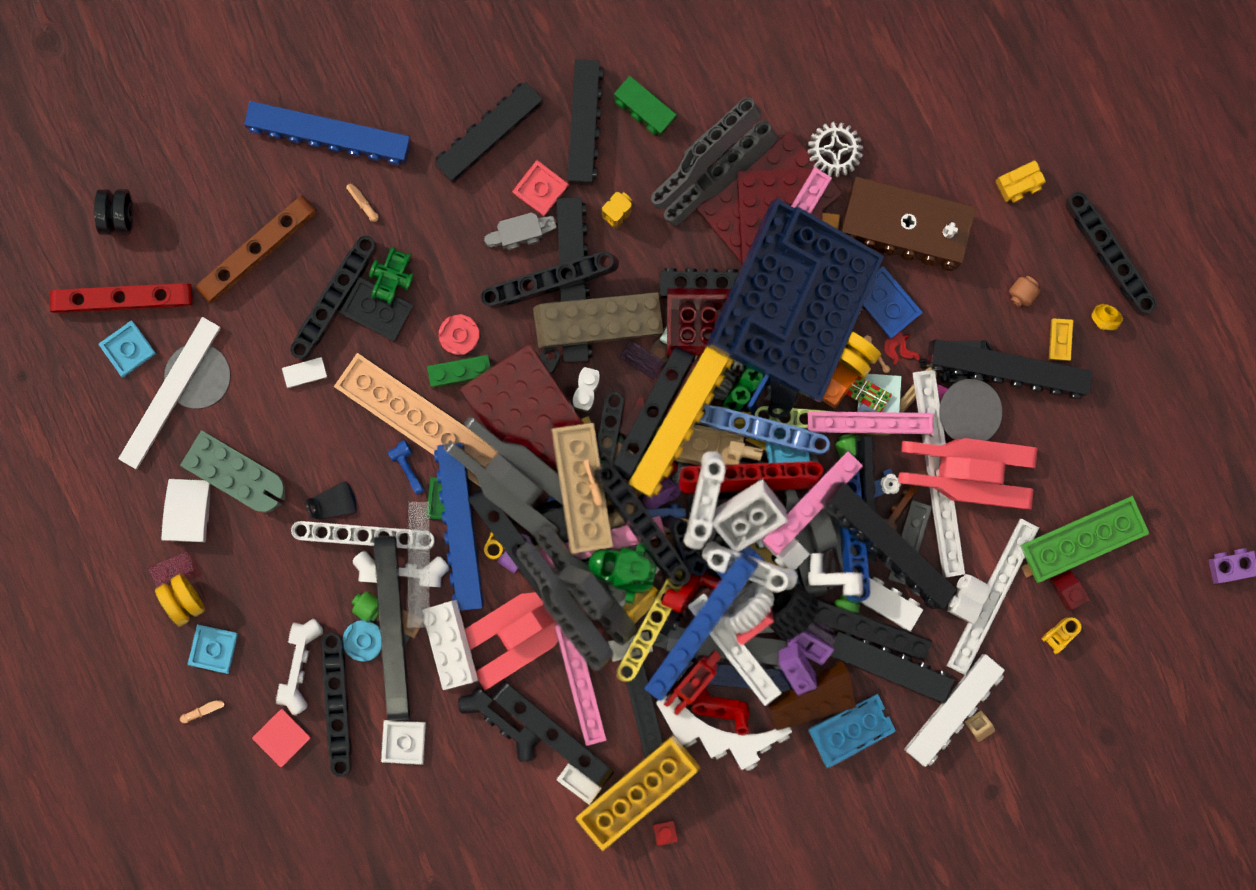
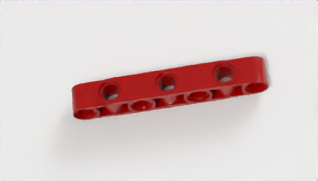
(106, 298)

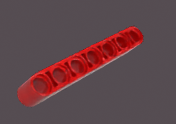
(801, 476)

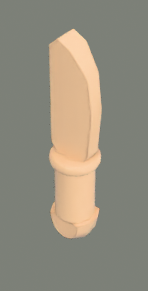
(364, 204)
(594, 487)
(203, 710)

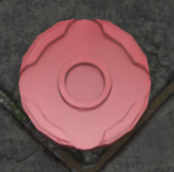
(459, 334)

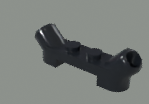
(479, 702)

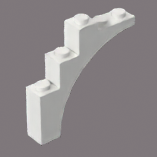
(743, 747)

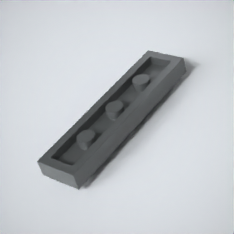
(913, 528)

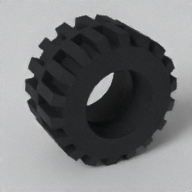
(793, 612)

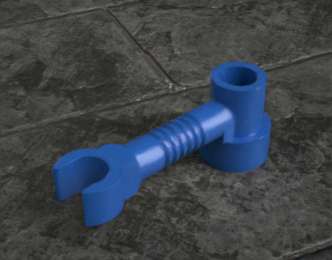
(400, 453)

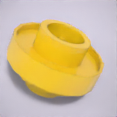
(1106, 317)

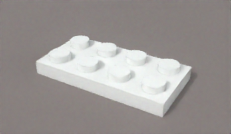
(450, 646)

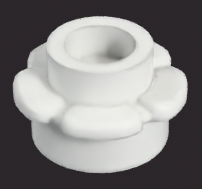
(885, 484)

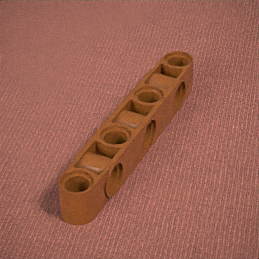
(243, 260)

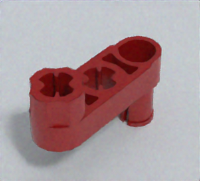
(679, 600)
(723, 708)

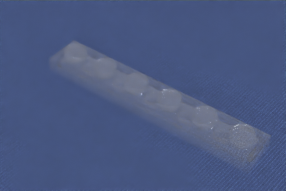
(418, 564)

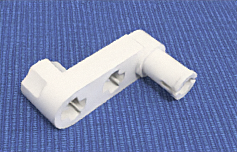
(816, 577)

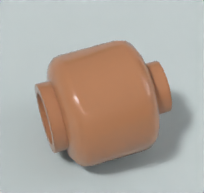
(1024, 291)

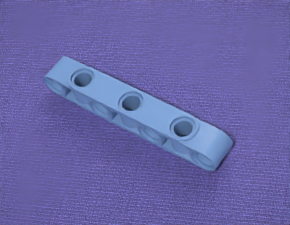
(763, 430)

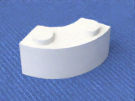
(790, 556)

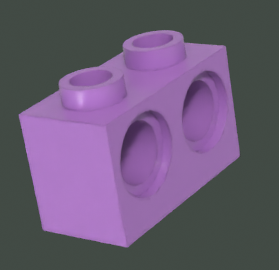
(1233, 571)
(812, 646)
(797, 669)

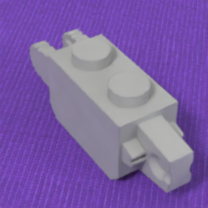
(520, 230)

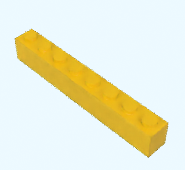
(679, 422)

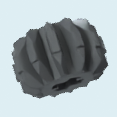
(722, 391)

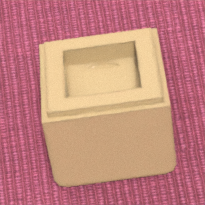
(980, 726)

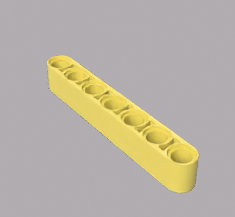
(652, 627)

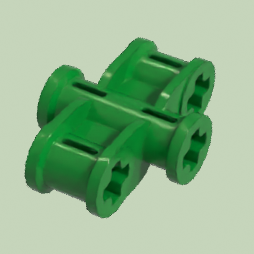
(391, 275)
(741, 391)

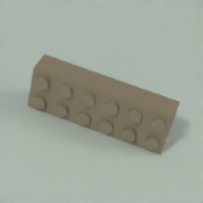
(598, 320)

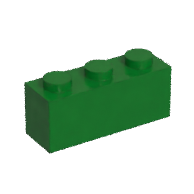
(644, 107)
(457, 371)

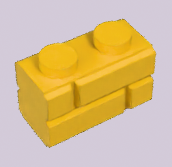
(1021, 181)
(617, 209)

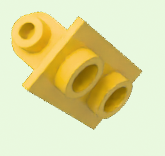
(641, 604)

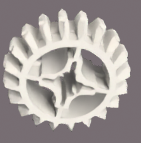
(826, 150)
(749, 608)

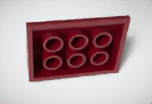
(692, 317)

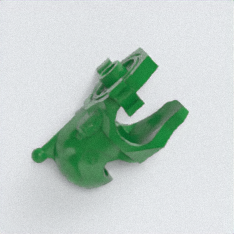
(622, 569)

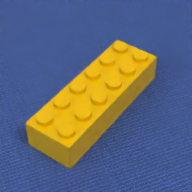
(638, 792)

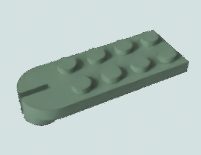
(234, 473)

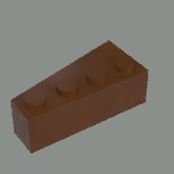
(830, 697)

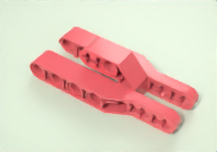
(975, 462)
(514, 623)

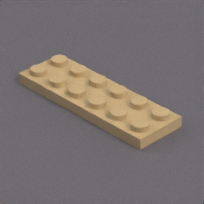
(585, 521)

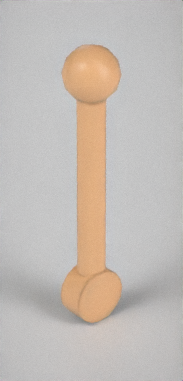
(885, 368)

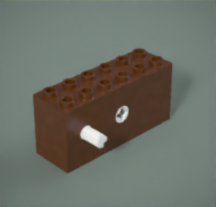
(934, 230)

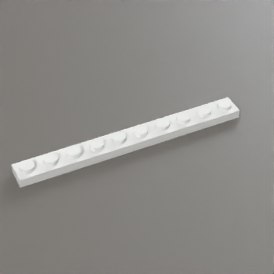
(943, 507)

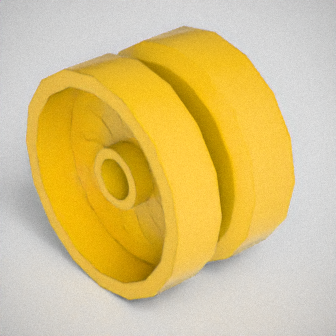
(858, 354)
(180, 600)

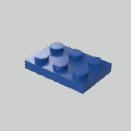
(890, 304)

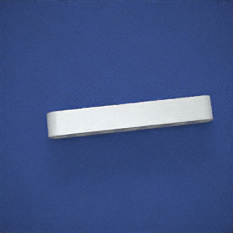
(353, 534)

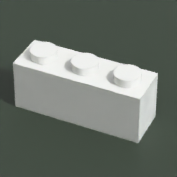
(892, 605)

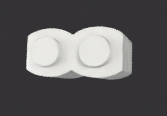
(584, 395)
(969, 598)

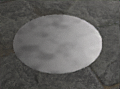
(208, 381)
(970, 410)

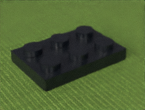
(375, 312)

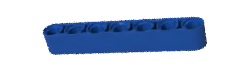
(849, 560)

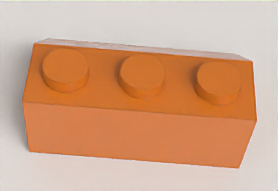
(839, 385)

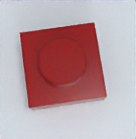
(665, 832)

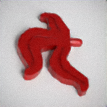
(899, 339)

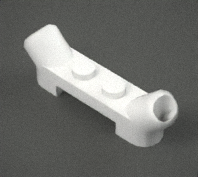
(705, 500)
(367, 569)
(767, 574)
(288, 693)

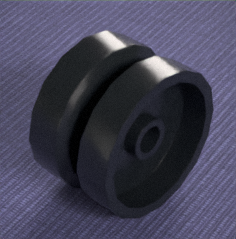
(113, 212)

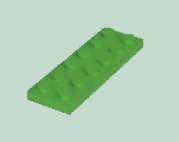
(1084, 539)

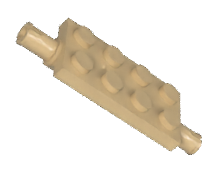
(713, 440)

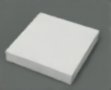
(403, 742)

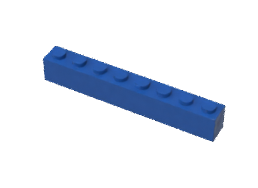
(327, 132)
(460, 530)
(702, 626)

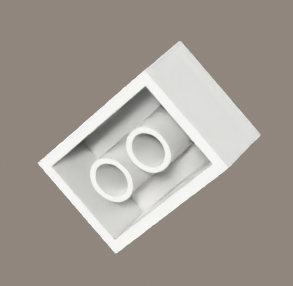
(749, 516)

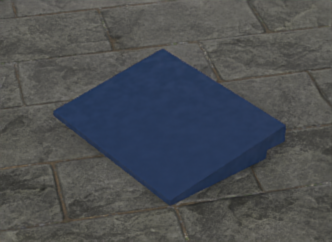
(795, 300)

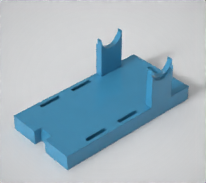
(839, 736)

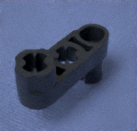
(690, 556)

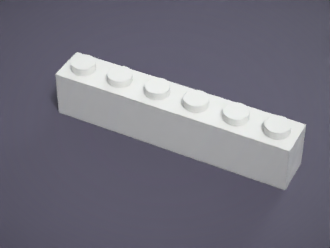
(951, 714)

